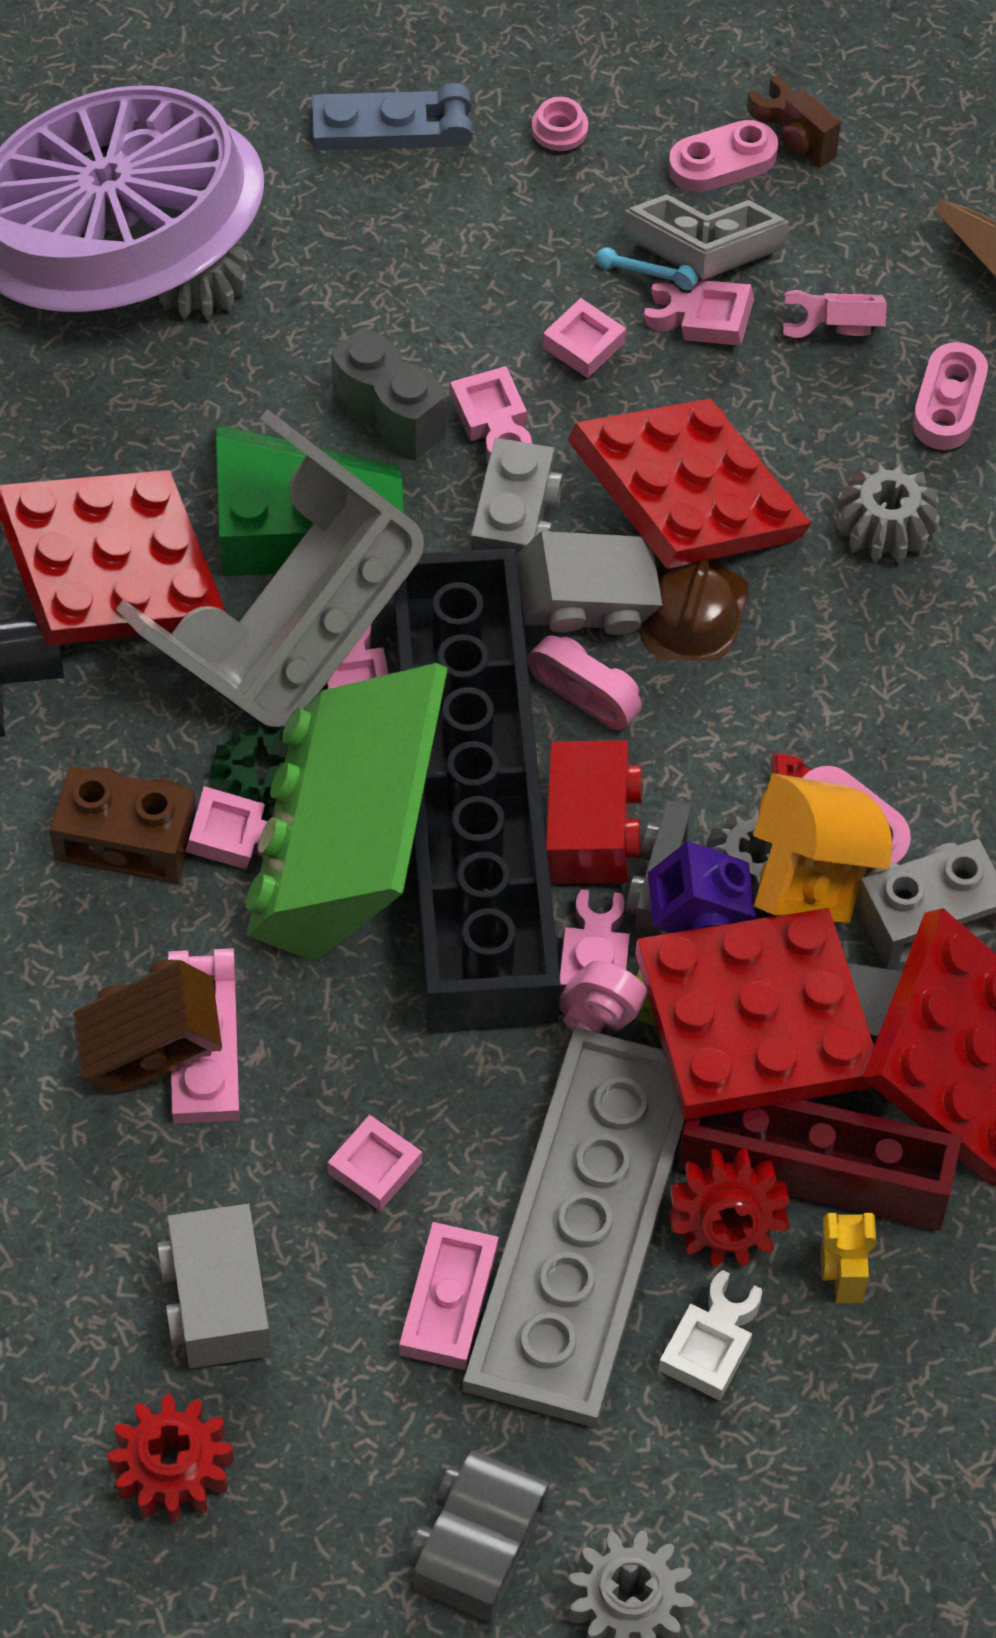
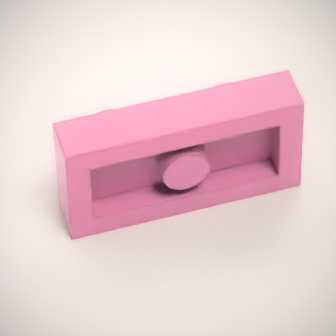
(449, 1296)

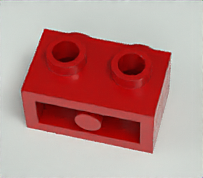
(591, 812)

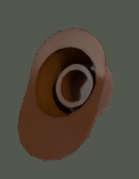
(698, 612)

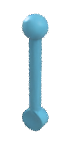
(684, 276)

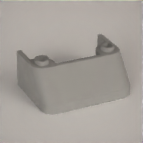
(313, 603)

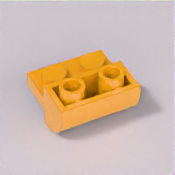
(820, 845)

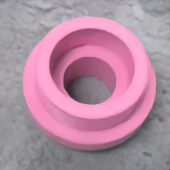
(560, 112)

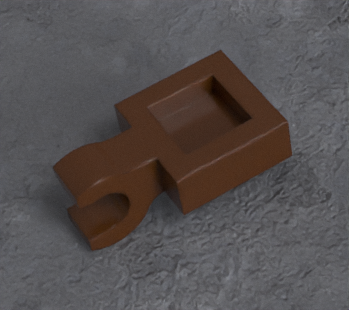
(805, 123)

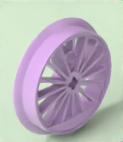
(154, 157)

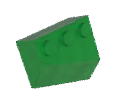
(254, 502)

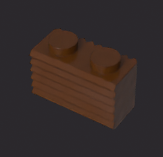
(148, 1027)

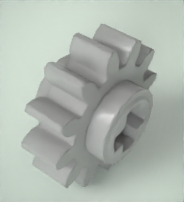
(626, 1570)

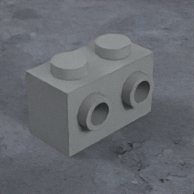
(516, 496)
(588, 582)
(947, 878)
(218, 1286)

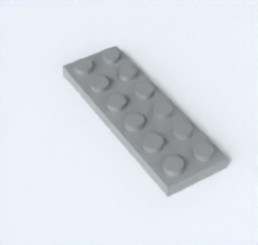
(580, 1232)

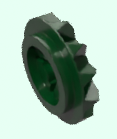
(233, 763)

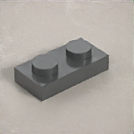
(658, 843)

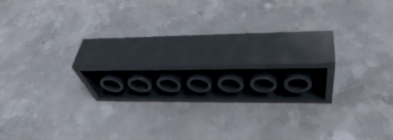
(480, 812)

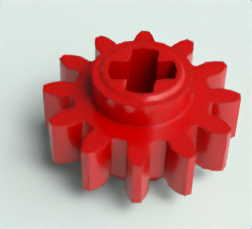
(729, 1207)
(178, 1483)

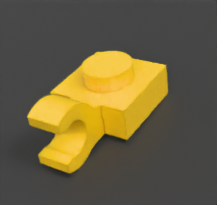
(846, 1254)

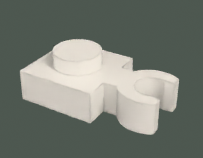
(710, 1343)

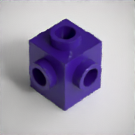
(700, 890)

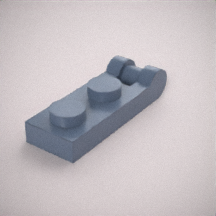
(392, 119)

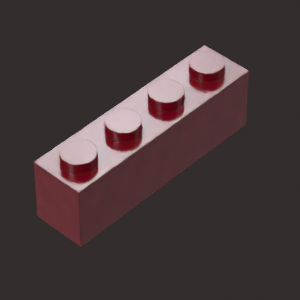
(837, 1157)

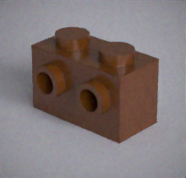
(123, 824)

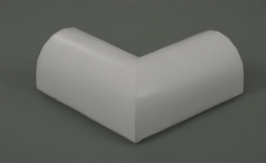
(703, 241)

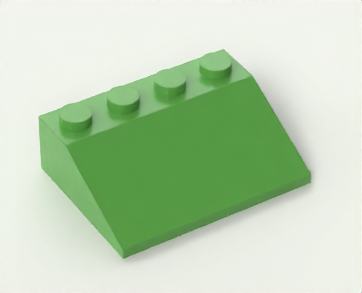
(344, 810)

